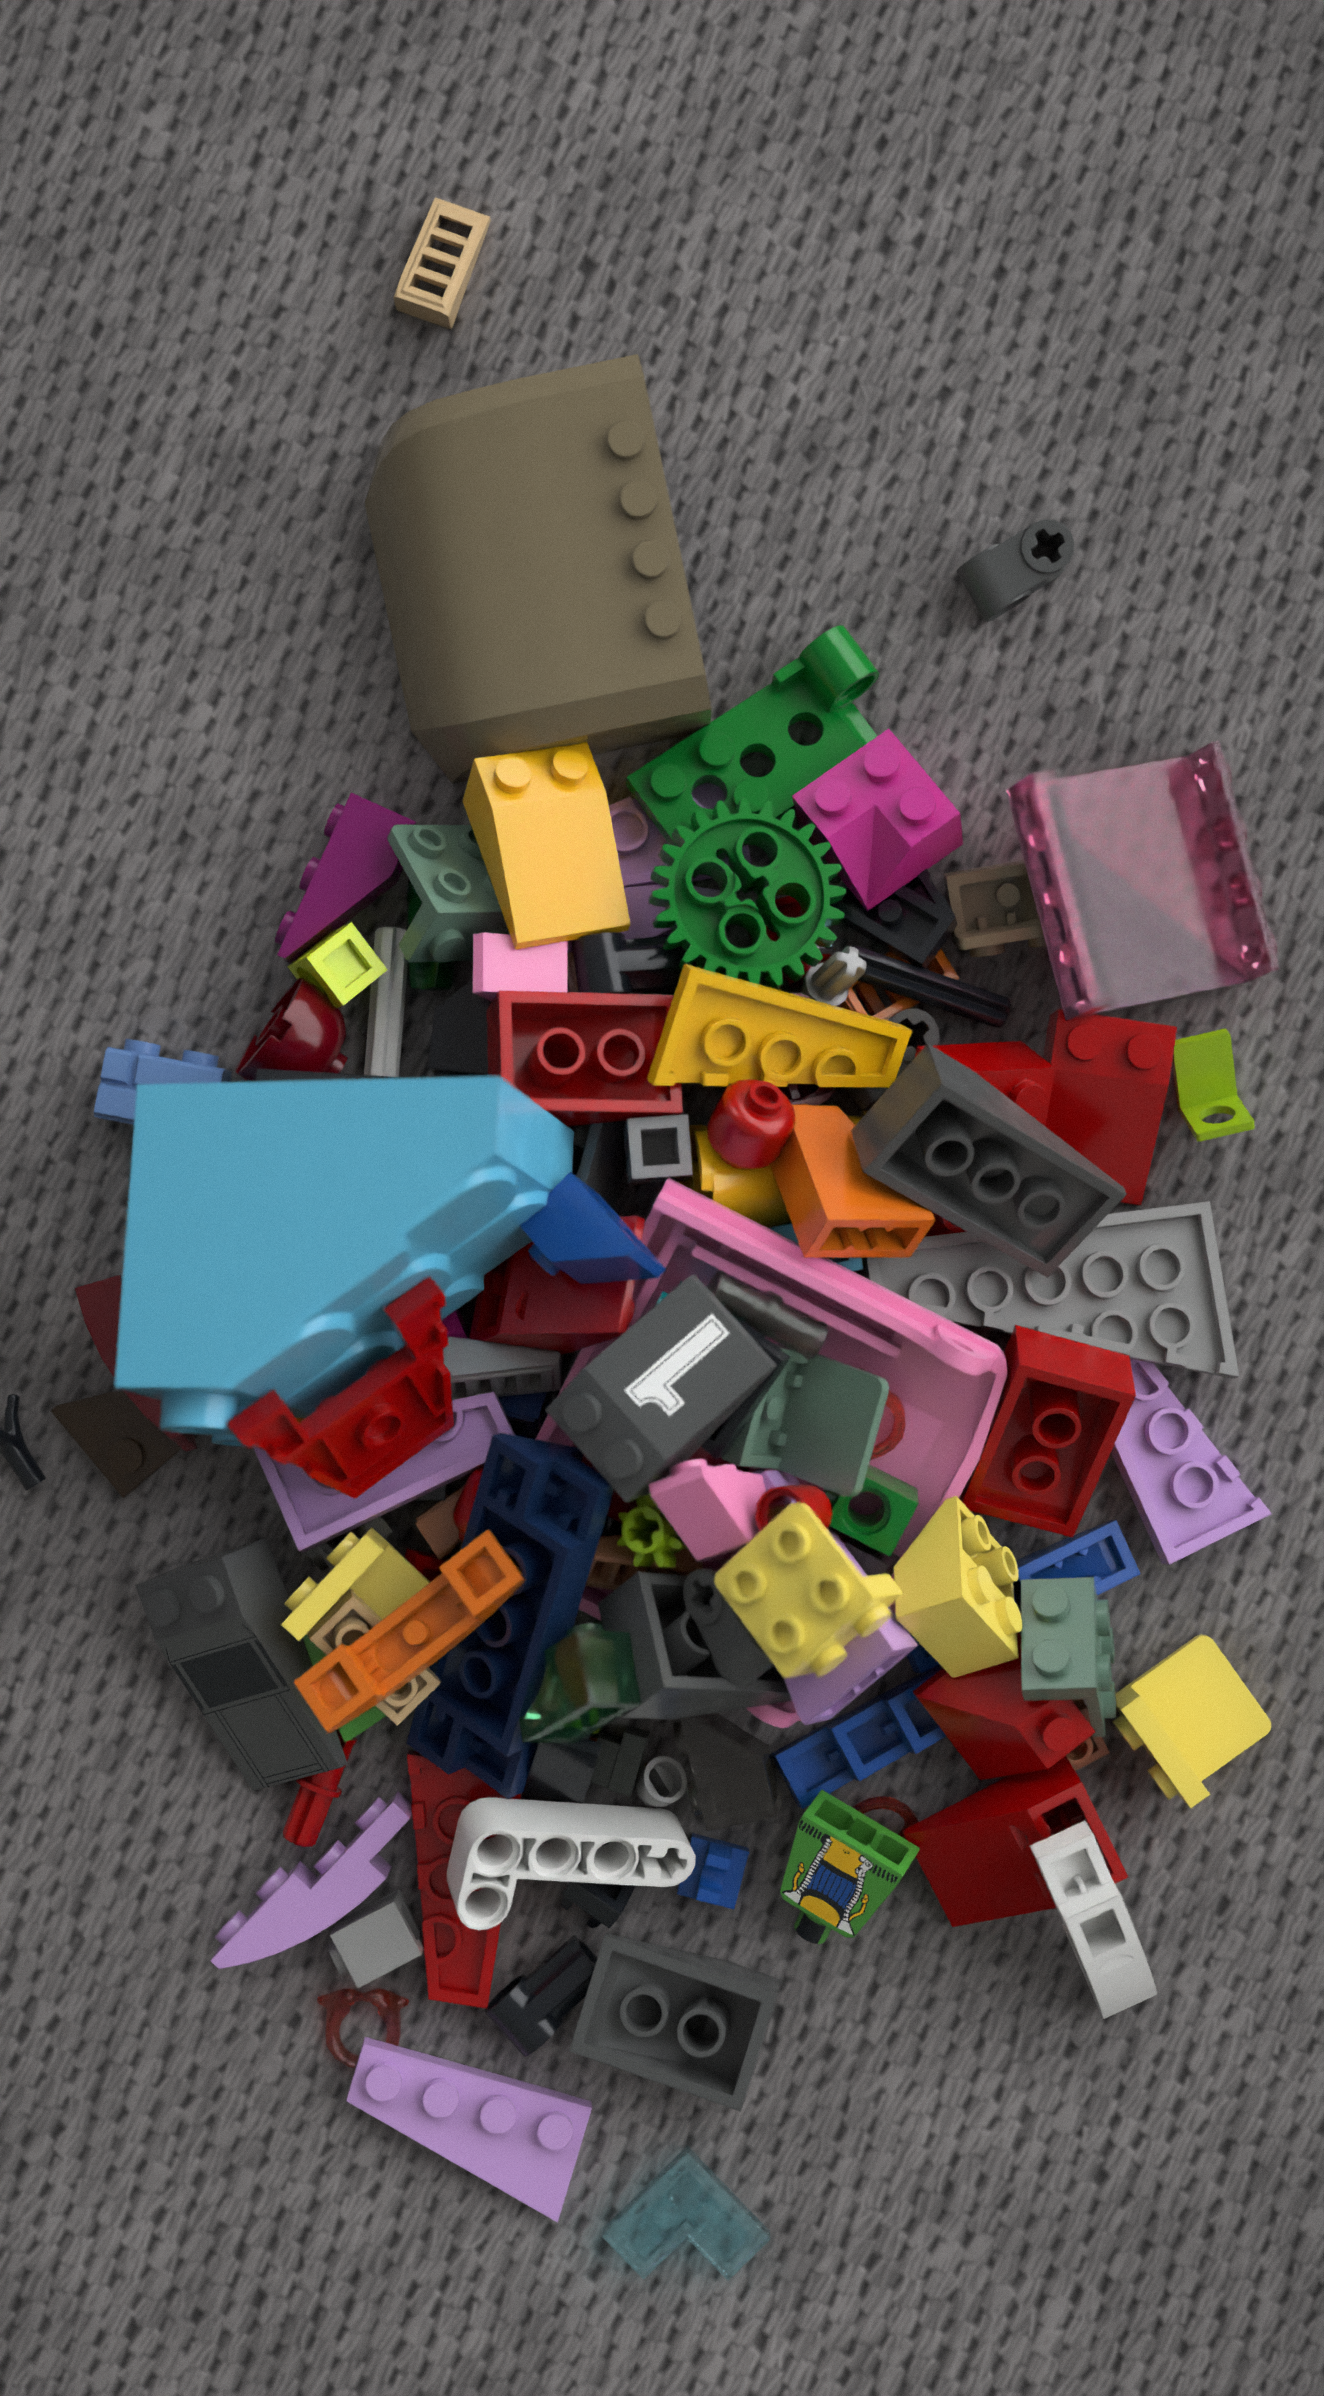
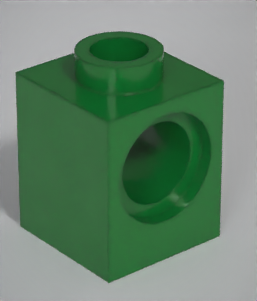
(884, 1527)

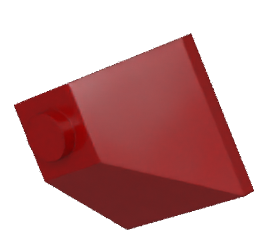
(996, 1727)

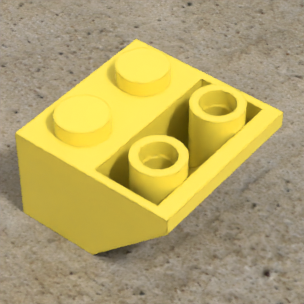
(959, 1592)

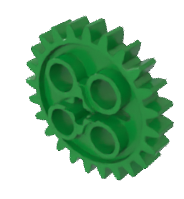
(792, 870)

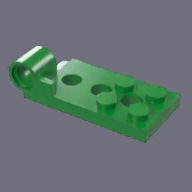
(811, 689)

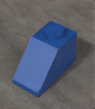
(587, 1238)

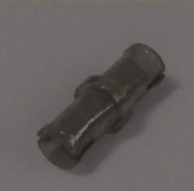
(769, 1315)

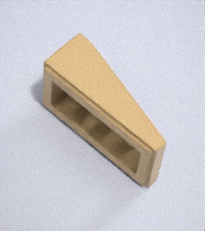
(426, 304)

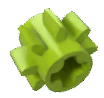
(639, 1535)

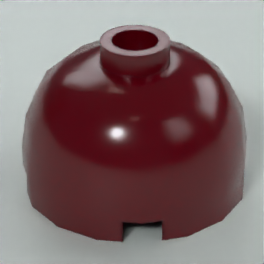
(299, 1036)

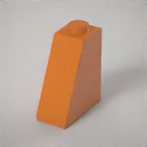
(836, 1204)

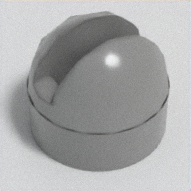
(667, 1778)

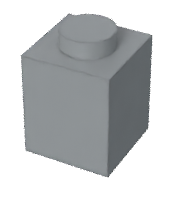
(657, 1149)
(376, 1939)

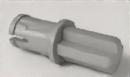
(831, 980)

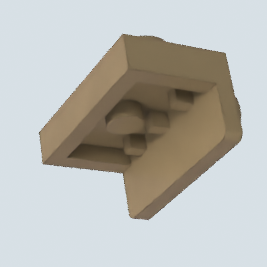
(993, 908)

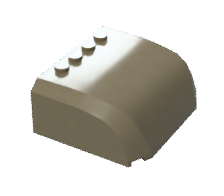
(536, 569)

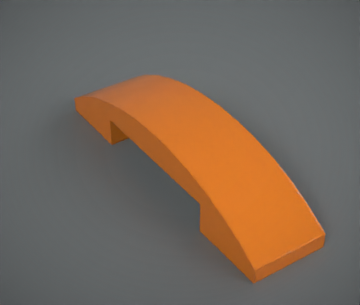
(413, 1635)

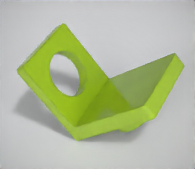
(1208, 1085)

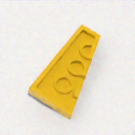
(744, 1031)

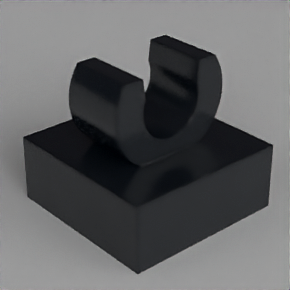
(601, 1901)

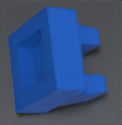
(716, 1871)

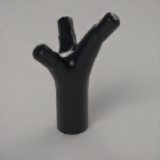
(14, 1447)

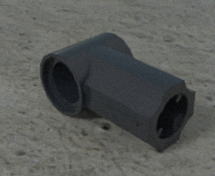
(625, 965)
(534, 2005)

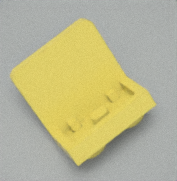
(365, 1566)
(803, 1594)
(1190, 1717)

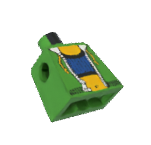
(841, 1869)

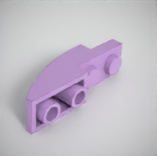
(301, 1903)

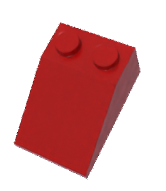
(582, 1053)
(1110, 1091)
(1050, 1431)

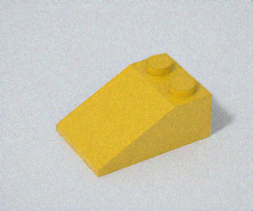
(548, 844)

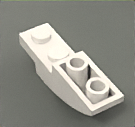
(1095, 1919)

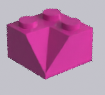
(880, 819)

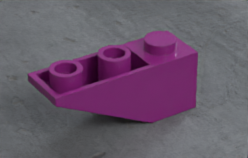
(347, 878)

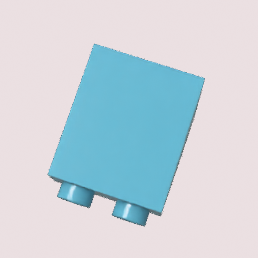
(300, 1210)

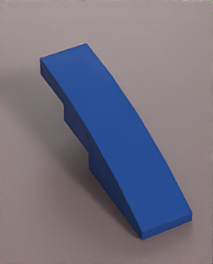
(1092, 1553)
(858, 1742)

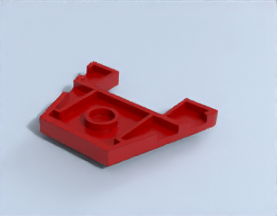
(378, 1418)

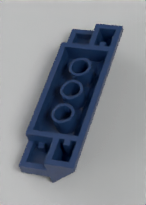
(549, 1522)

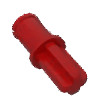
(314, 1802)

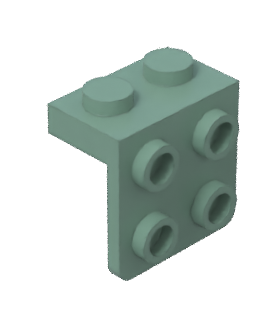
(453, 890)
(815, 1423)
(1068, 1645)

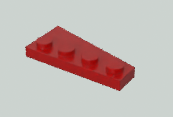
(456, 1957)

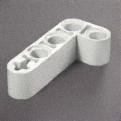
(643, 1850)

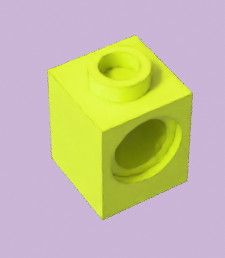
(339, 964)

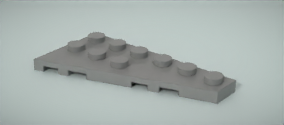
(1133, 1286)

